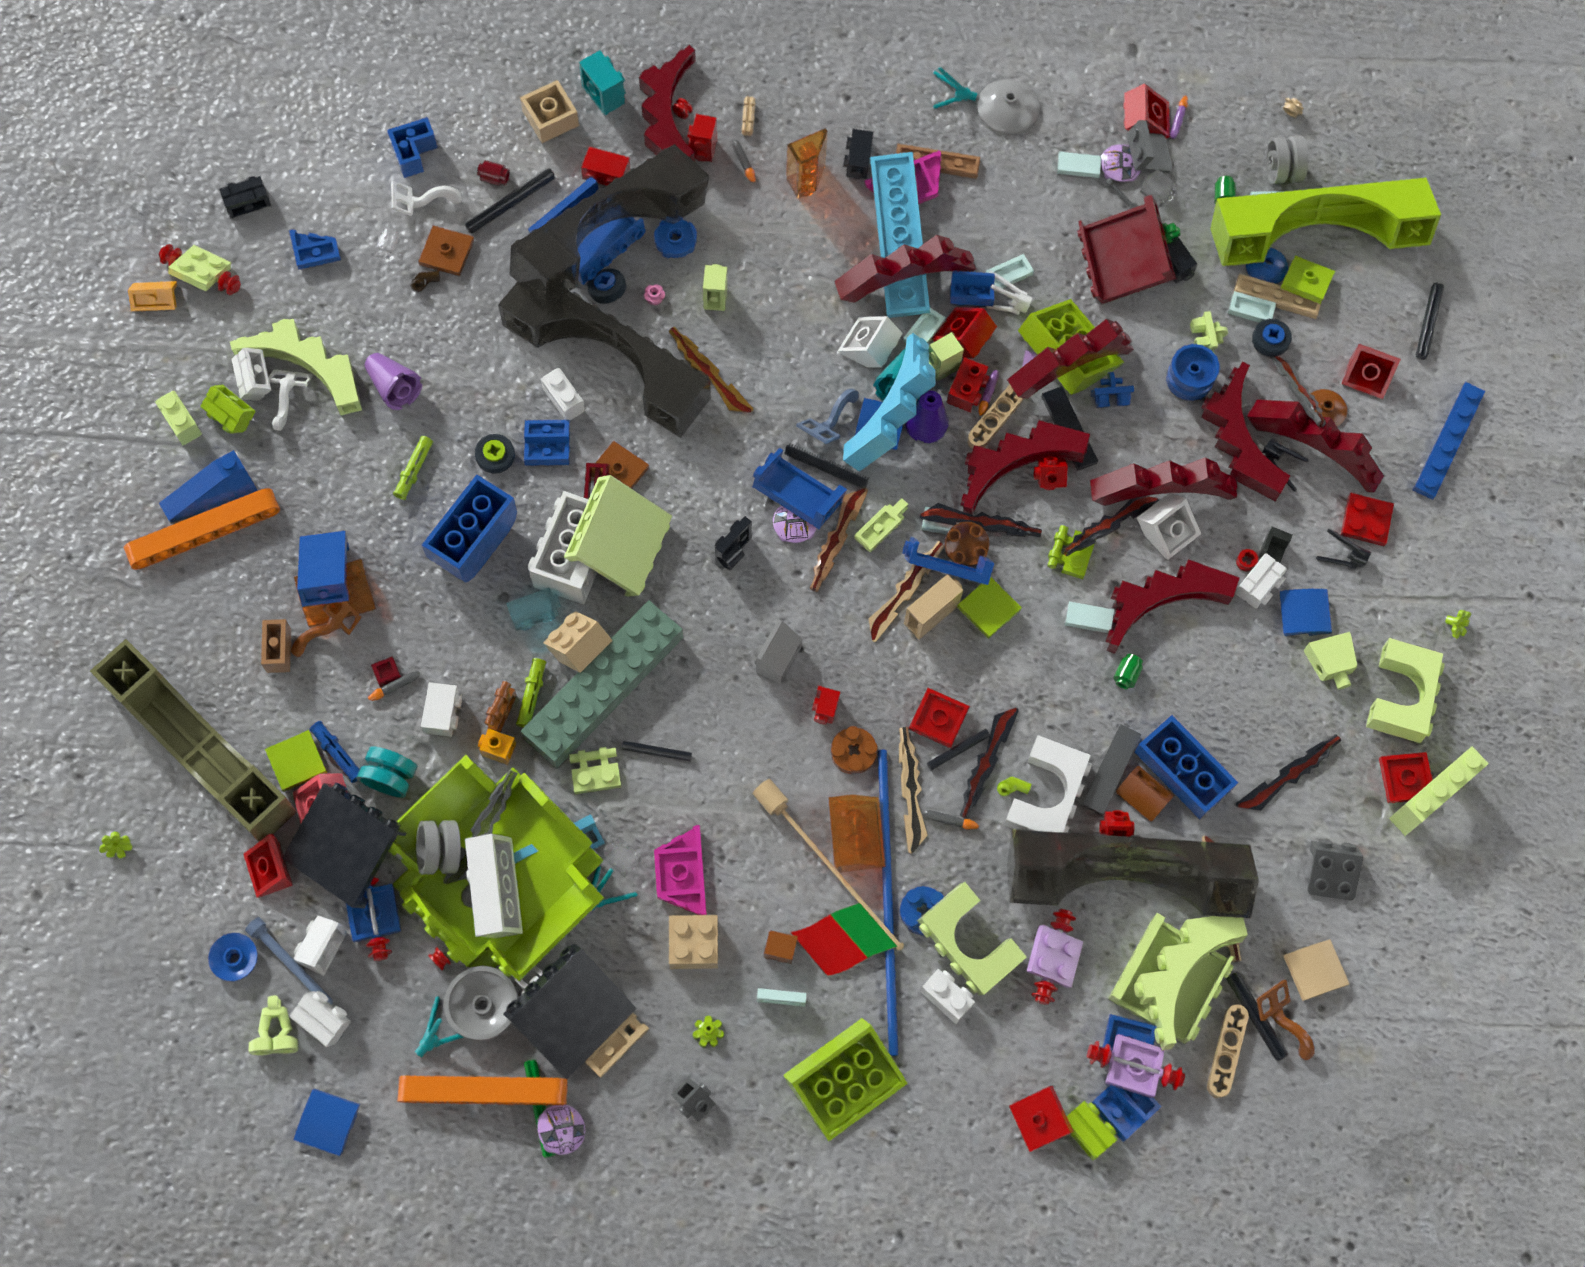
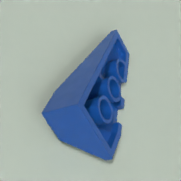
(211, 487)

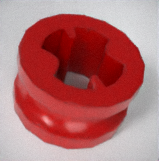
(682, 108)
(1250, 554)
(439, 959)

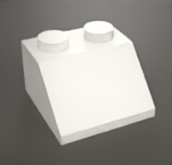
(871, 341)
(1169, 525)
(319, 945)

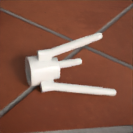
(1020, 299)

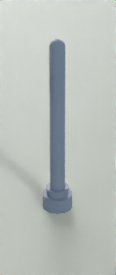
(258, 929)

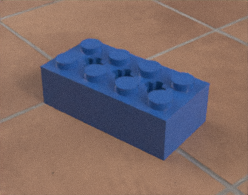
(1189, 753)

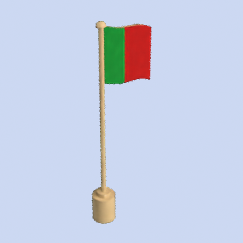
(846, 934)

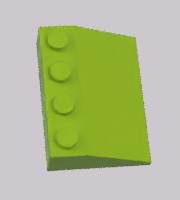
(1054, 327)
(845, 1079)

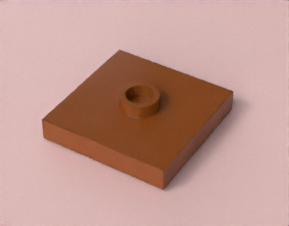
(446, 250)
(623, 465)

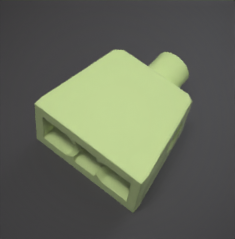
(1333, 658)

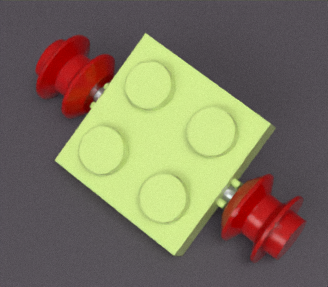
(200, 268)

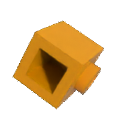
(497, 746)

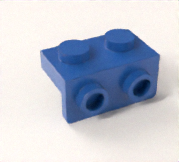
(972, 288)

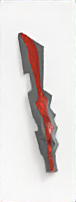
(1300, 391)

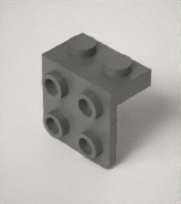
(1148, 149)
(1334, 869)

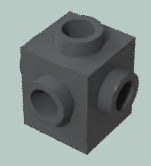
(693, 1099)

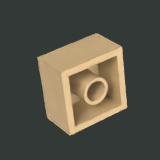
(549, 111)
(577, 641)
(693, 942)

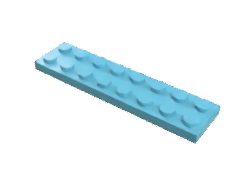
(899, 225)

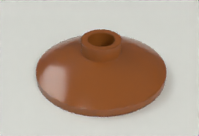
(1338, 406)

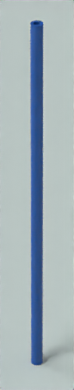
(888, 904)

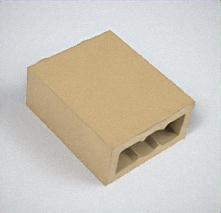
(933, 606)

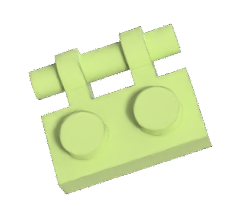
(595, 778)

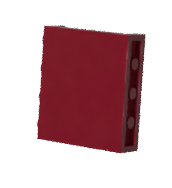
(1126, 252)

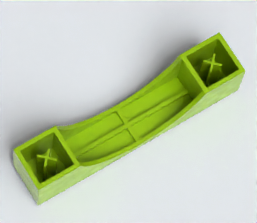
(1391, 211)

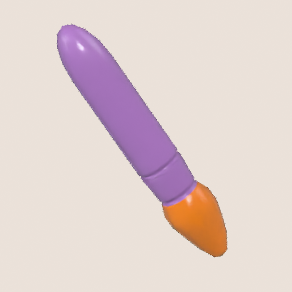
(1179, 117)
(984, 404)

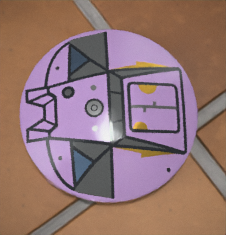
(1118, 164)
(791, 527)
(561, 1129)

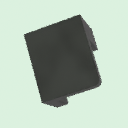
(1275, 544)

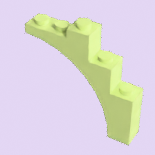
(310, 354)
(1162, 987)

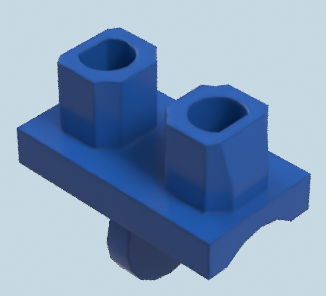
(1122, 393)

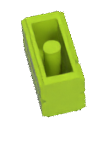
(227, 409)
(1090, 1130)

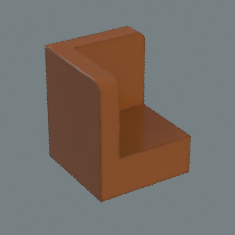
(780, 947)

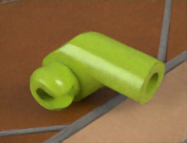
(1011, 785)

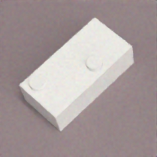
(493, 886)

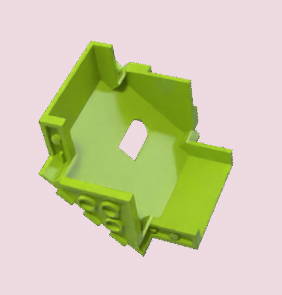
(549, 882)

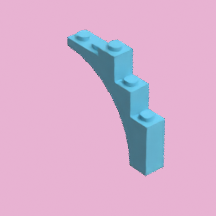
(899, 406)

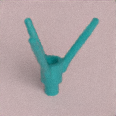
(961, 92)
(602, 884)
(430, 1039)

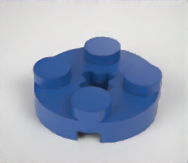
(678, 248)
(915, 899)

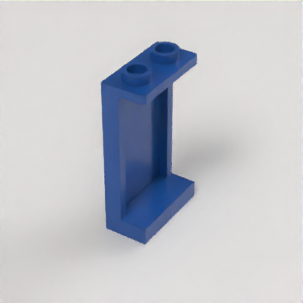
(797, 490)
(322, 568)
(979, 574)

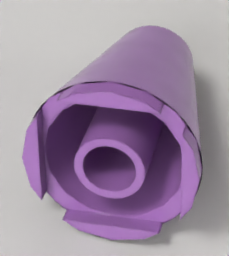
(393, 381)

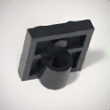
(729, 548)

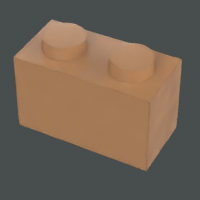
(276, 646)

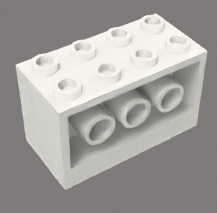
(549, 567)

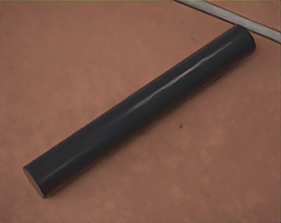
(958, 749)
(657, 751)

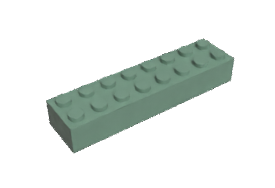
(602, 684)

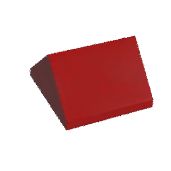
(1370, 371)
(266, 867)

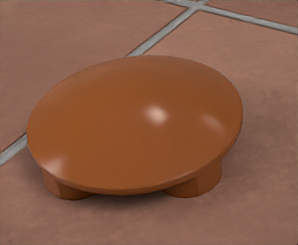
(966, 543)

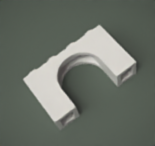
(1070, 767)

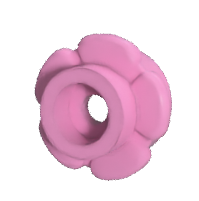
(654, 299)

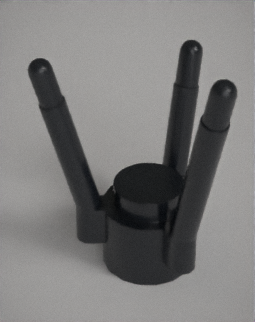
(1276, 450)
(1357, 555)

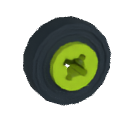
(497, 461)

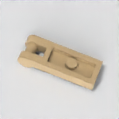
(616, 1046)

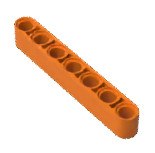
(201, 529)
(482, 1090)

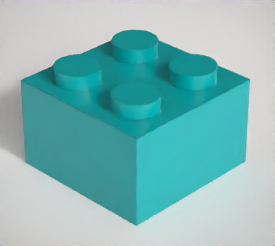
(602, 82)

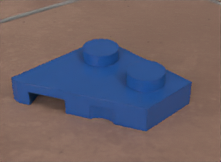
(313, 249)

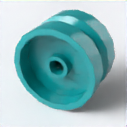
(387, 772)

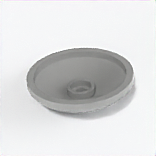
(1007, 115)
(468, 991)

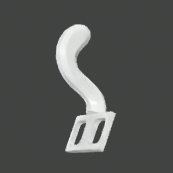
(448, 192)
(285, 386)

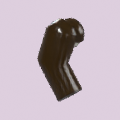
(423, 279)

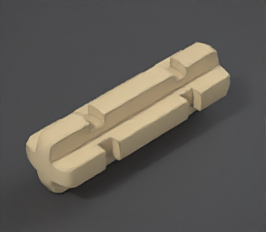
(748, 116)

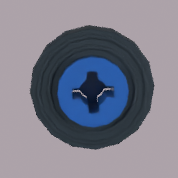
(607, 286)
(1269, 345)

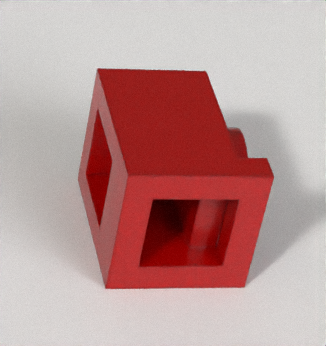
(825, 705)

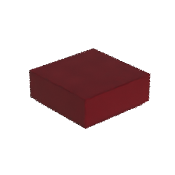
(386, 671)

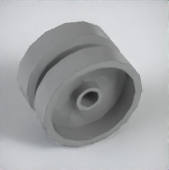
(1287, 159)
(438, 847)

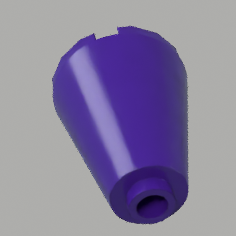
(930, 419)

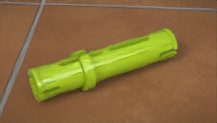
(403, 489)
(533, 684)

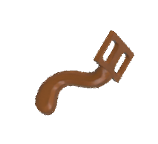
(334, 623)
(1306, 1046)

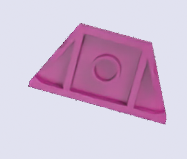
(927, 177)
(681, 872)

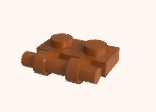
(501, 707)

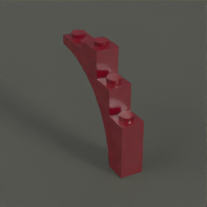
(656, 109)
(905, 262)
(1078, 350)
(1345, 448)
(1016, 451)
(1249, 463)
(1168, 477)
(1191, 582)

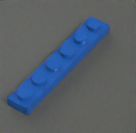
(1448, 440)

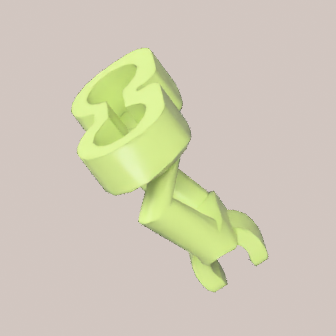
(282, 1042)

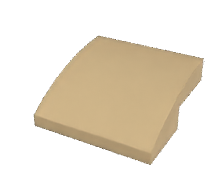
(1316, 970)

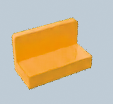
(152, 296)

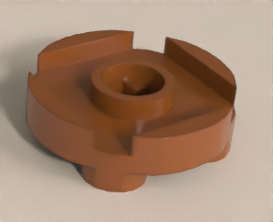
(853, 737)

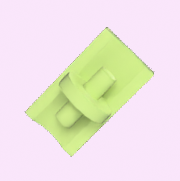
(1211, 332)

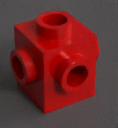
(1051, 473)
(1116, 824)

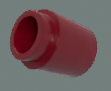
(493, 173)

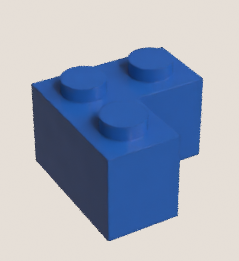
(409, 142)

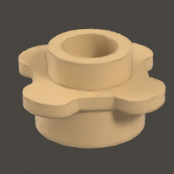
(1293, 107)

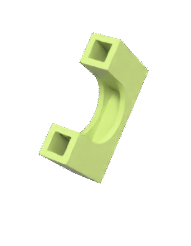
(1424, 669)
(1438, 791)
(940, 925)

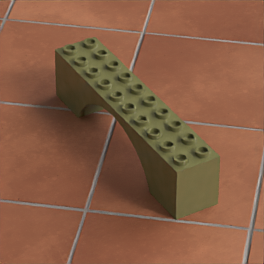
(193, 741)

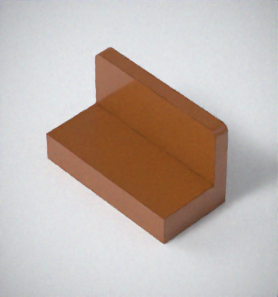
(1144, 793)

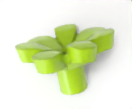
(1459, 623)
(115, 845)
(705, 1035)

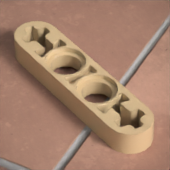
(995, 414)
(1231, 1052)

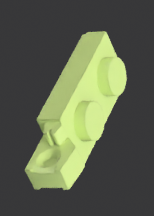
(881, 525)

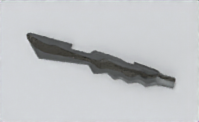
(485, 822)

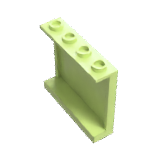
(619, 534)
(1195, 991)

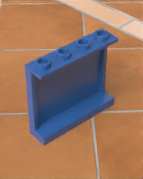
(604, 242)

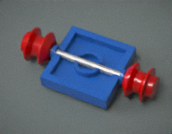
(375, 920)

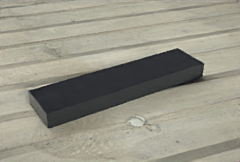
(1064, 415)

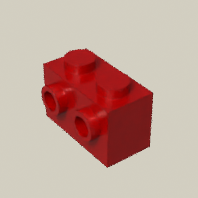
(703, 137)
(604, 166)
(967, 385)

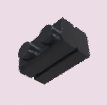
(245, 196)

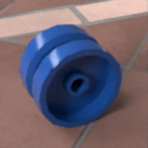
(1192, 372)

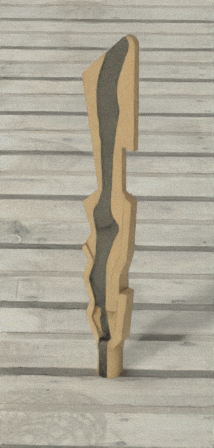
(910, 789)

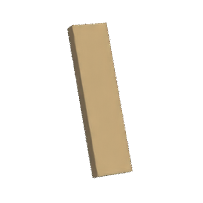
(1273, 292)

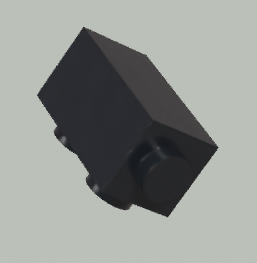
(859, 153)
(1182, 260)

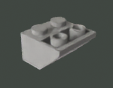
(778, 652)

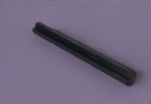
(509, 200)

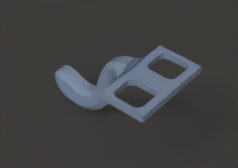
(850, 395)

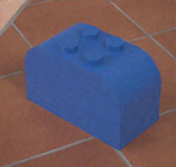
(471, 529)

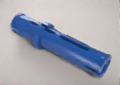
(330, 744)

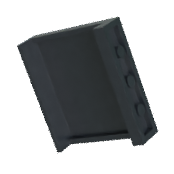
(342, 843)
(569, 1010)

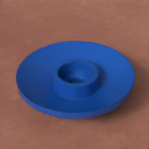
(1271, 273)
(222, 952)

